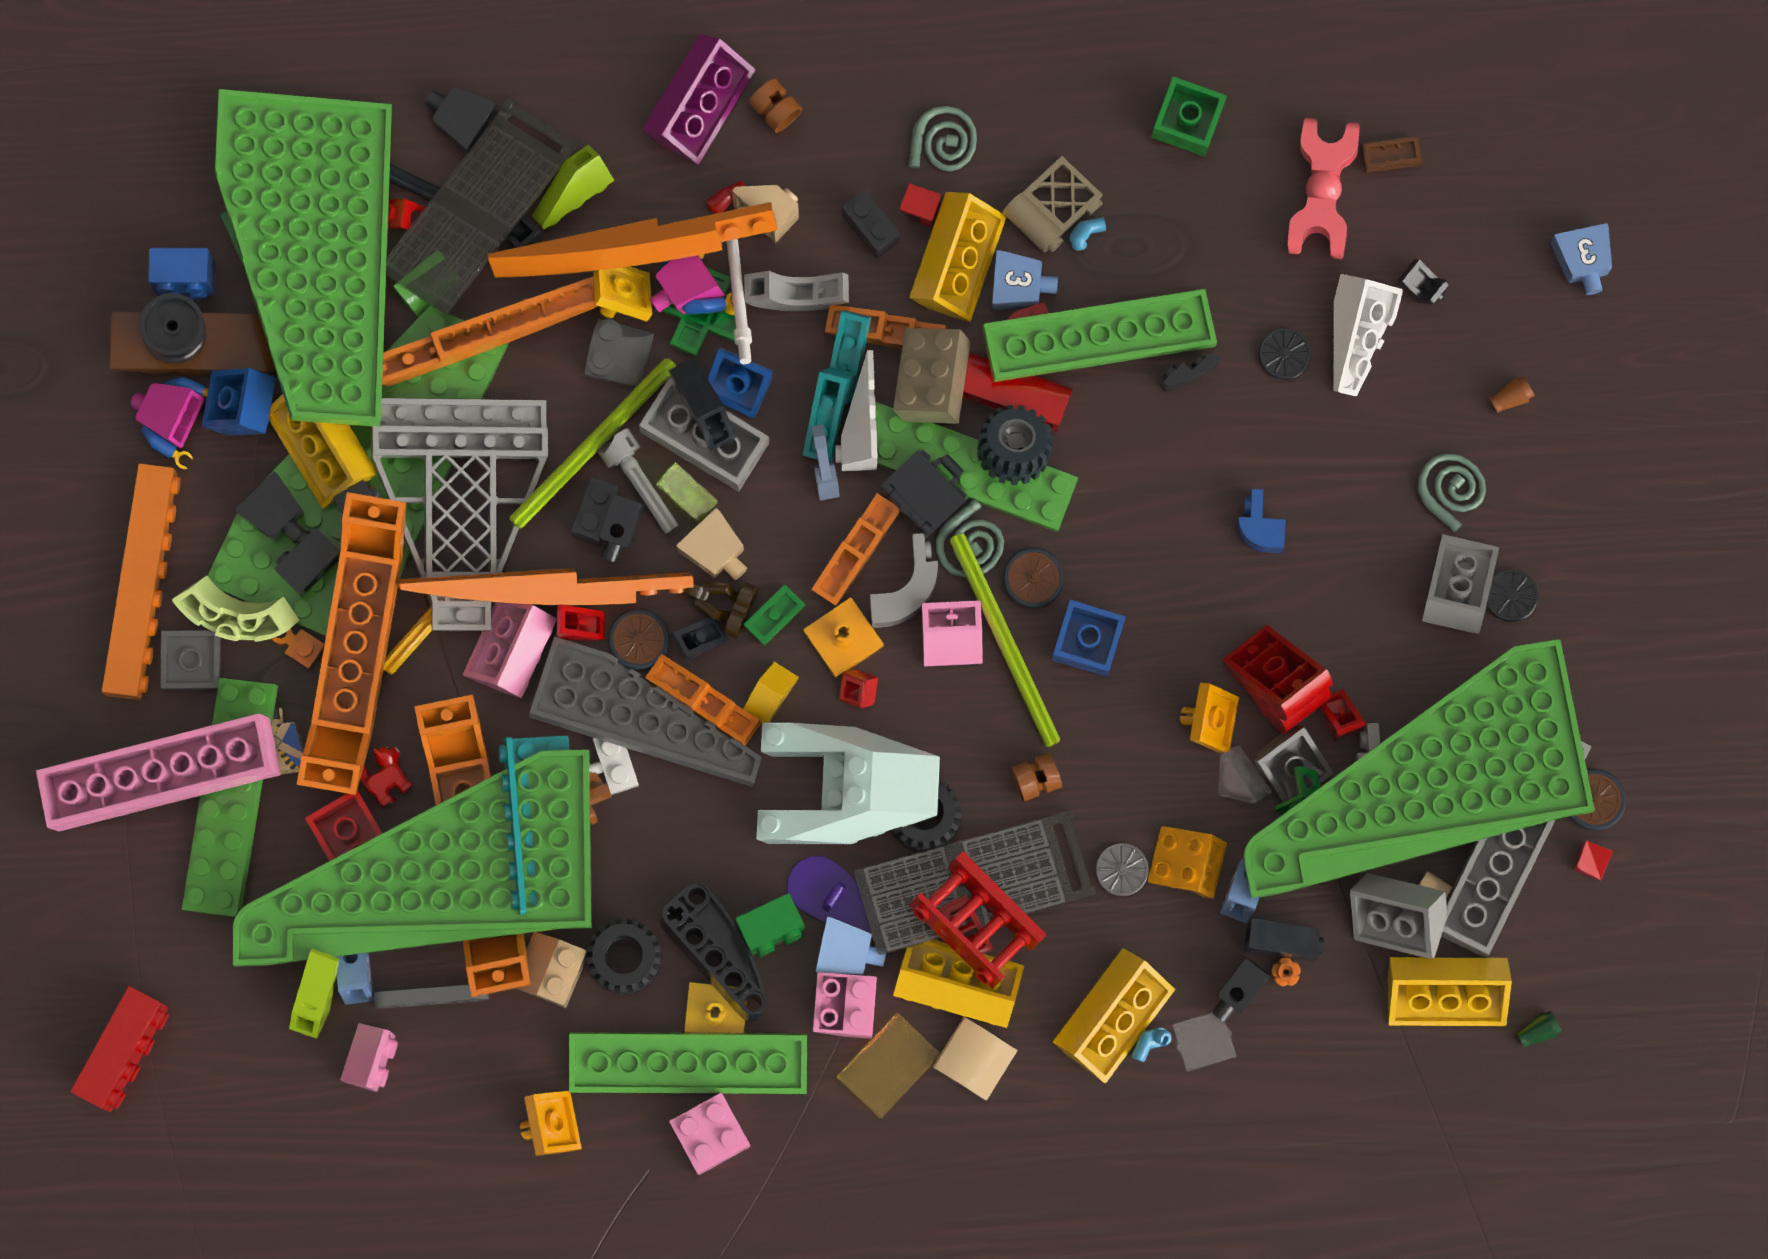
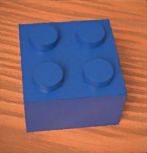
(182, 272)
(238, 402)
(1088, 638)

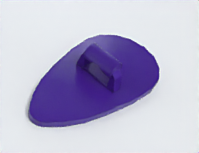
(825, 891)

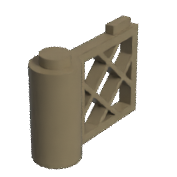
(1037, 221)

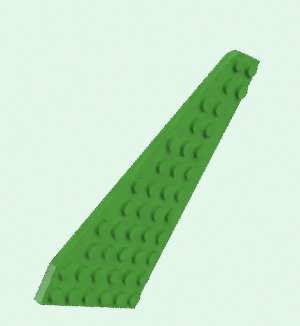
(1463, 771)
(440, 875)

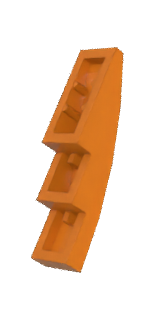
(883, 329)
(856, 549)
(703, 699)

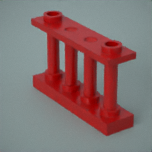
(985, 893)

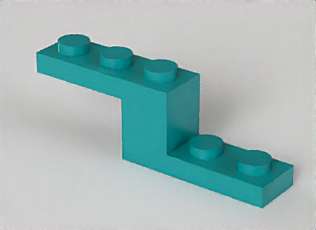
(838, 382)

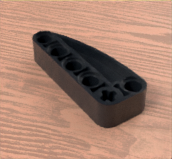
(719, 939)

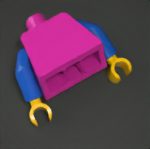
(690, 288)
(169, 414)

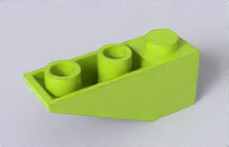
(575, 182)
(314, 994)

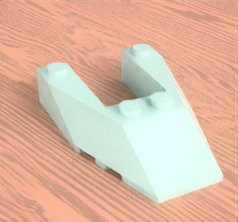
(866, 787)

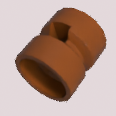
(783, 111)
(1026, 779)

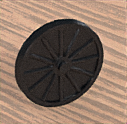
(1285, 353)
(1512, 595)

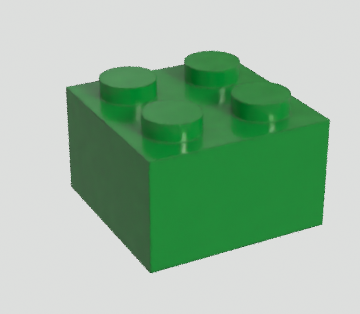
(1189, 116)
(771, 925)

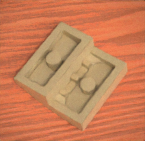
(974, 1058)

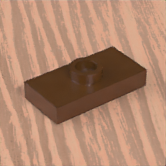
(1391, 154)

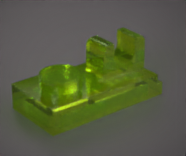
(686, 492)

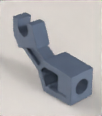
(824, 472)

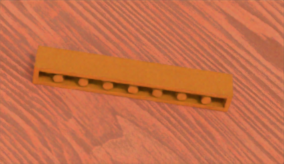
(140, 582)

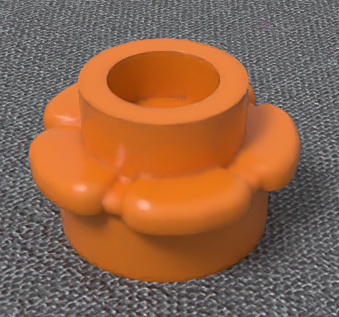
(1282, 979)

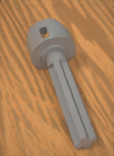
(621, 453)

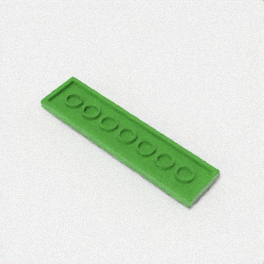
(1099, 335)
(1038, 502)
(227, 816)
(687, 1062)

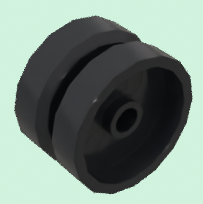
(168, 312)

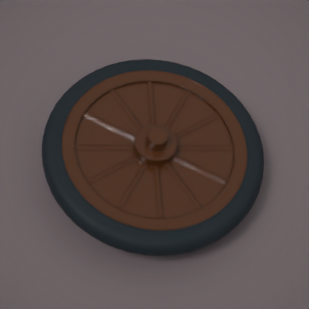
(1033, 577)
(638, 638)
(1608, 801)

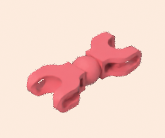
(1323, 188)

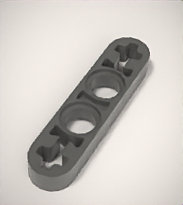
(425, 996)

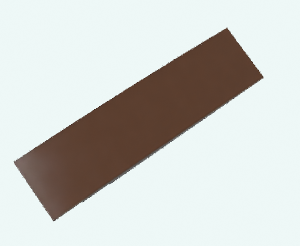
(230, 343)

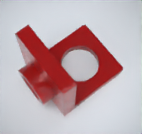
(400, 213)

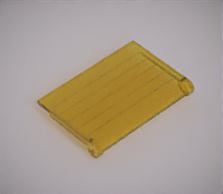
(888, 1065)

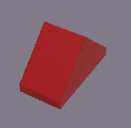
(580, 623)
(1341, 715)

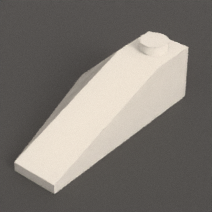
(1360, 318)
(859, 434)

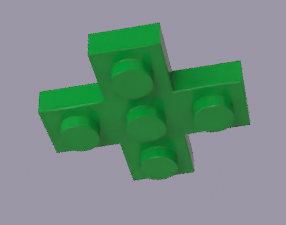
(695, 327)

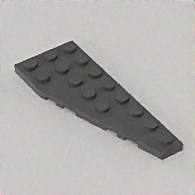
(609, 702)

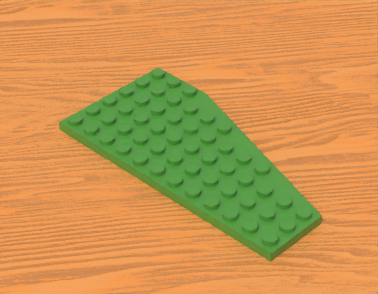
(311, 229)
(249, 557)

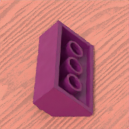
(699, 98)

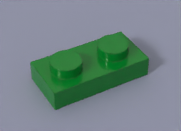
(774, 615)

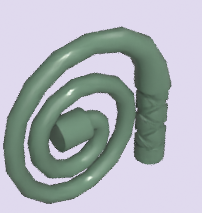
(950, 140)
(1455, 483)
(955, 520)

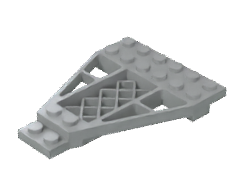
(460, 430)

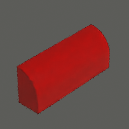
(1032, 392)

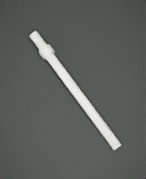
(742, 333)

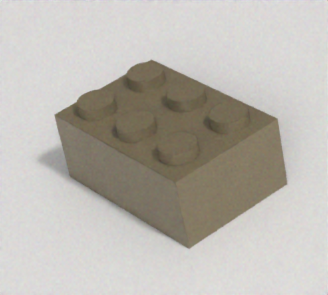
(931, 375)

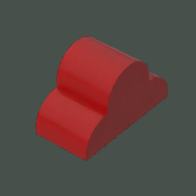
(1279, 678)

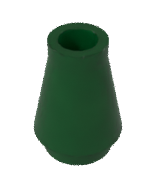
(1539, 1029)

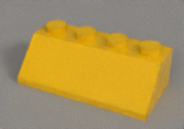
(958, 256)
(323, 452)
(943, 980)
(1448, 991)
(1114, 1015)

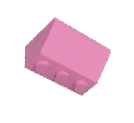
(512, 648)

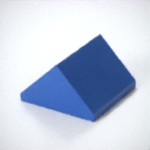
(738, 384)

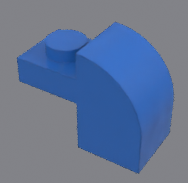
(1259, 532)

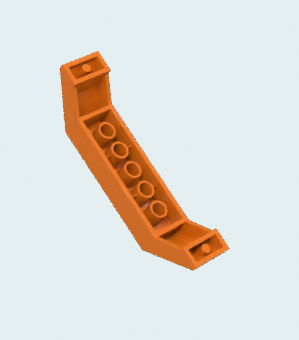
(355, 643)
(456, 763)

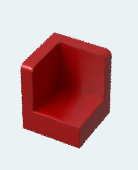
(921, 204)

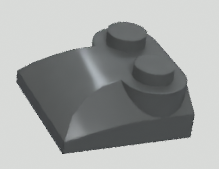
(618, 353)
(1286, 753)

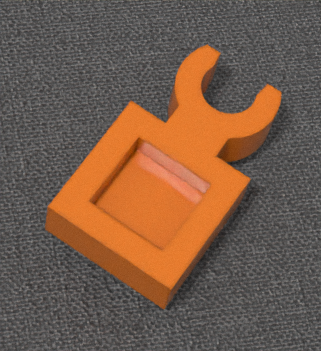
(302, 647)

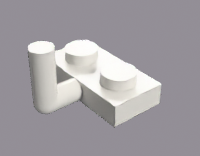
(615, 765)

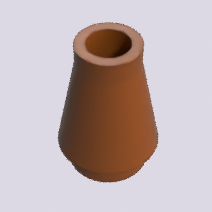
(1512, 395)

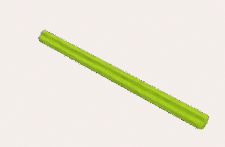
(592, 444)
(1005, 640)

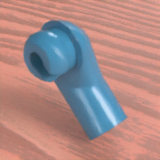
(1083, 230)
(1149, 1040)

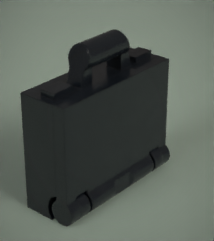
(925, 490)

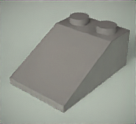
(1460, 584)

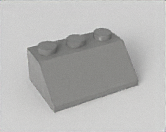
(1398, 915)

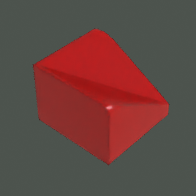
(858, 688)
(1592, 860)

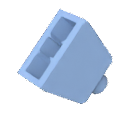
(846, 949)

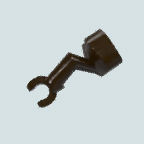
(742, 600)

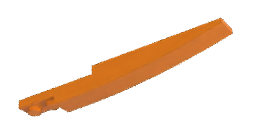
(633, 244)
(486, 332)
(548, 587)

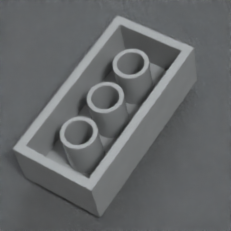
(674, 428)

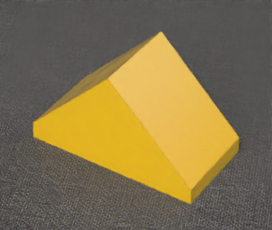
(770, 692)

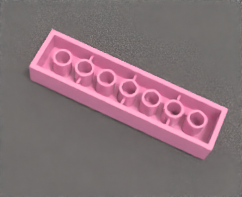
(158, 772)

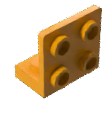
(1187, 861)

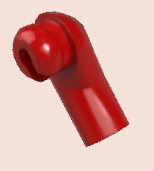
(722, 199)

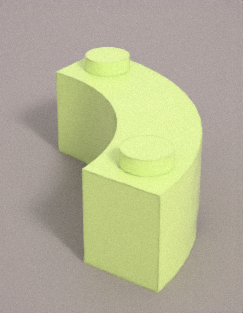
(233, 618)

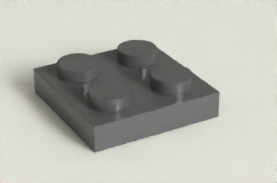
(190, 660)

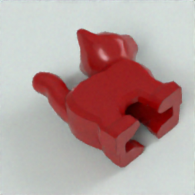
(387, 778)

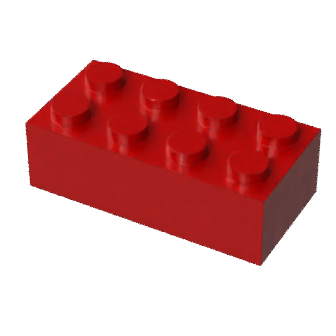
(343, 825)
(120, 1050)

